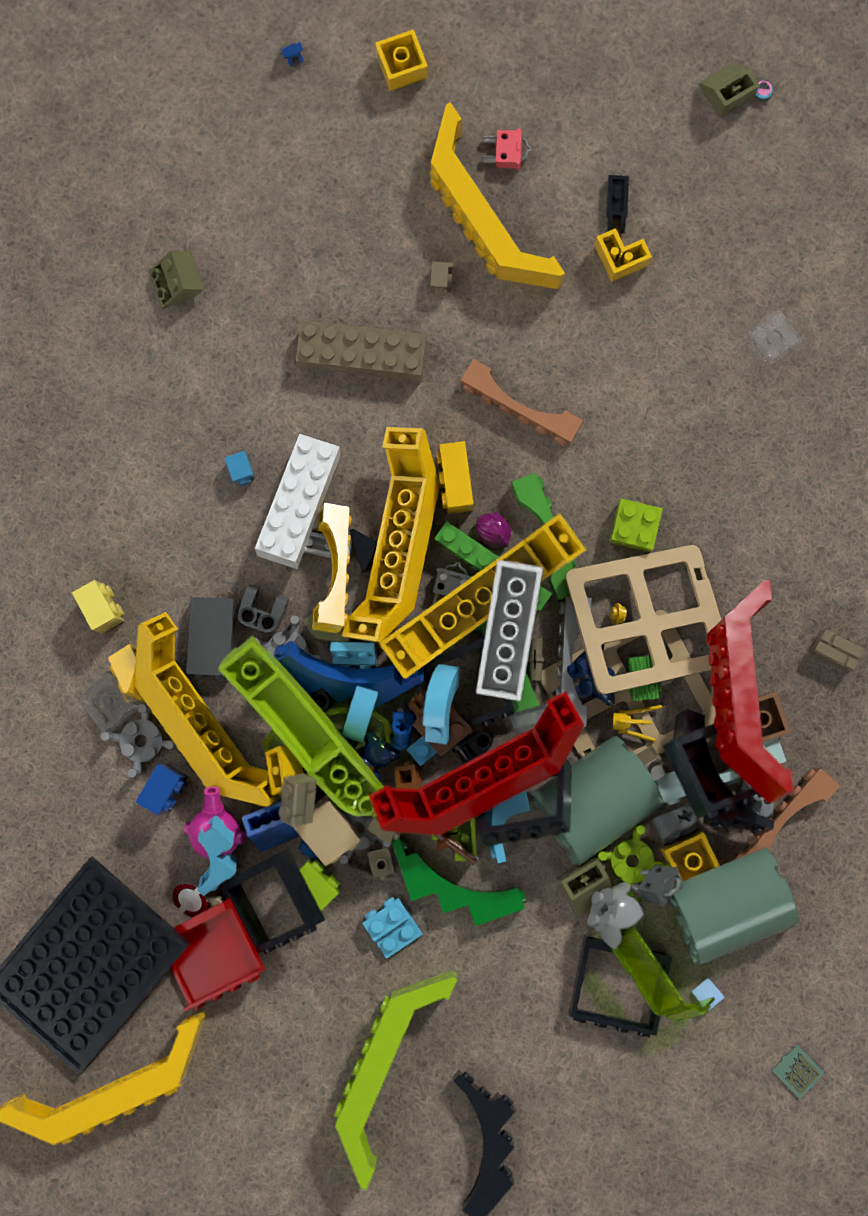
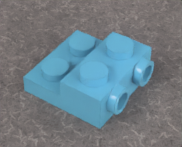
(354, 654)
(391, 926)

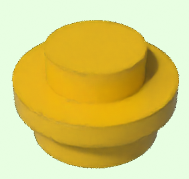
(618, 614)

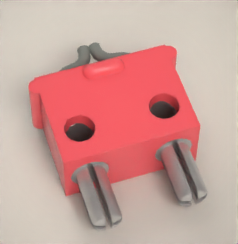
(508, 150)

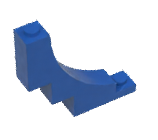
(342, 681)

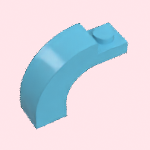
(438, 703)
(359, 714)
(501, 813)

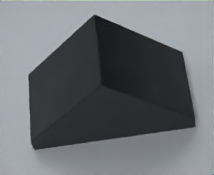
(364, 547)

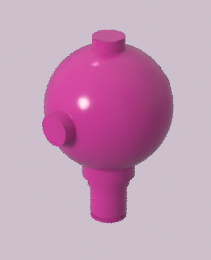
(212, 807)

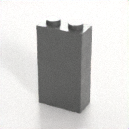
(210, 636)

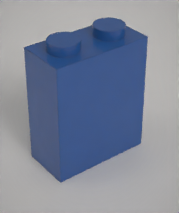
(266, 828)

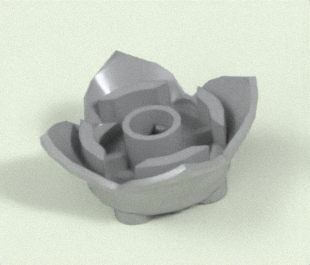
(613, 911)

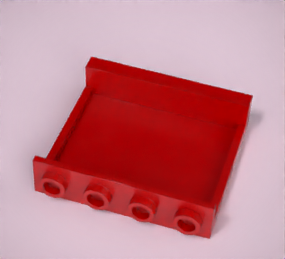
(218, 956)

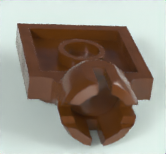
(458, 724)

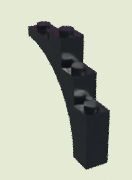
(712, 784)
(492, 1114)

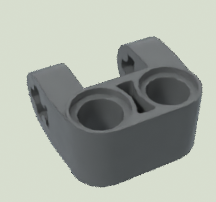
(247, 604)
(674, 826)

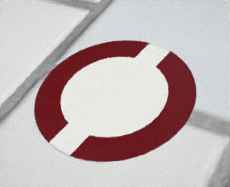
(189, 899)

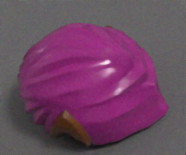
(493, 531)

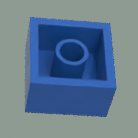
(162, 789)

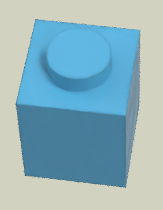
(240, 468)
(421, 751)

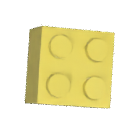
(98, 606)

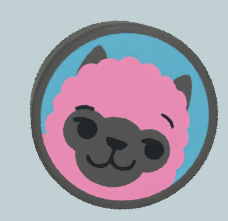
(765, 91)

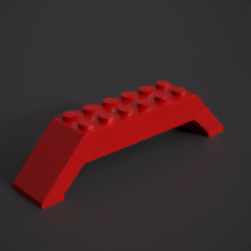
(737, 700)
(485, 779)

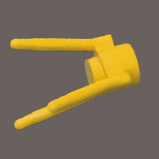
(622, 721)

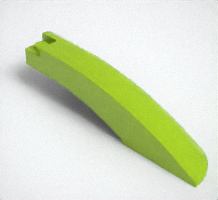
(302, 727)

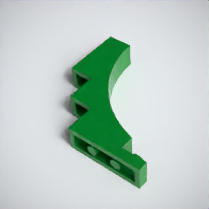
(424, 881)

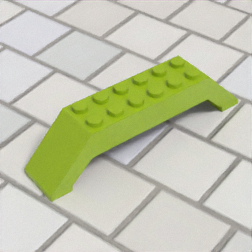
(373, 1067)

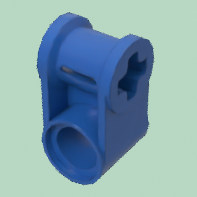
(402, 729)

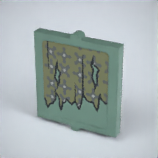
(798, 1071)

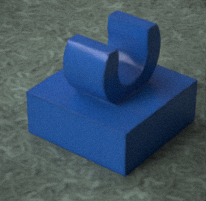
(292, 50)

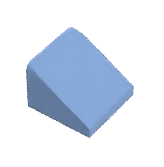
(707, 990)

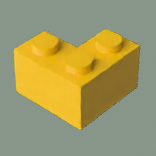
(619, 259)

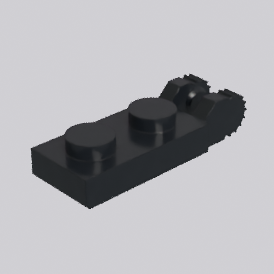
(617, 201)

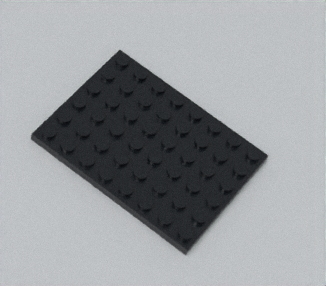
(87, 964)

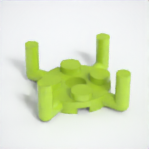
(623, 850)

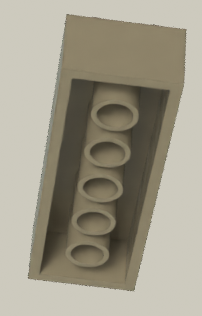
(361, 350)

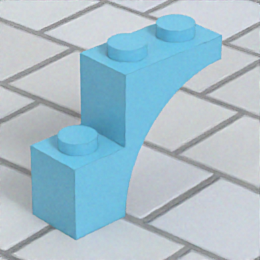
(221, 867)

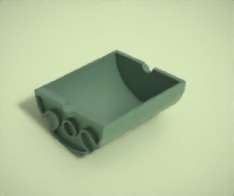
(607, 799)
(733, 906)

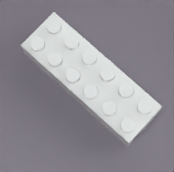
(298, 501)
(509, 630)

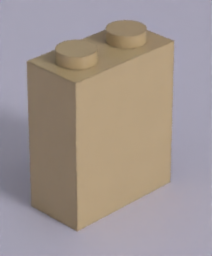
(329, 832)

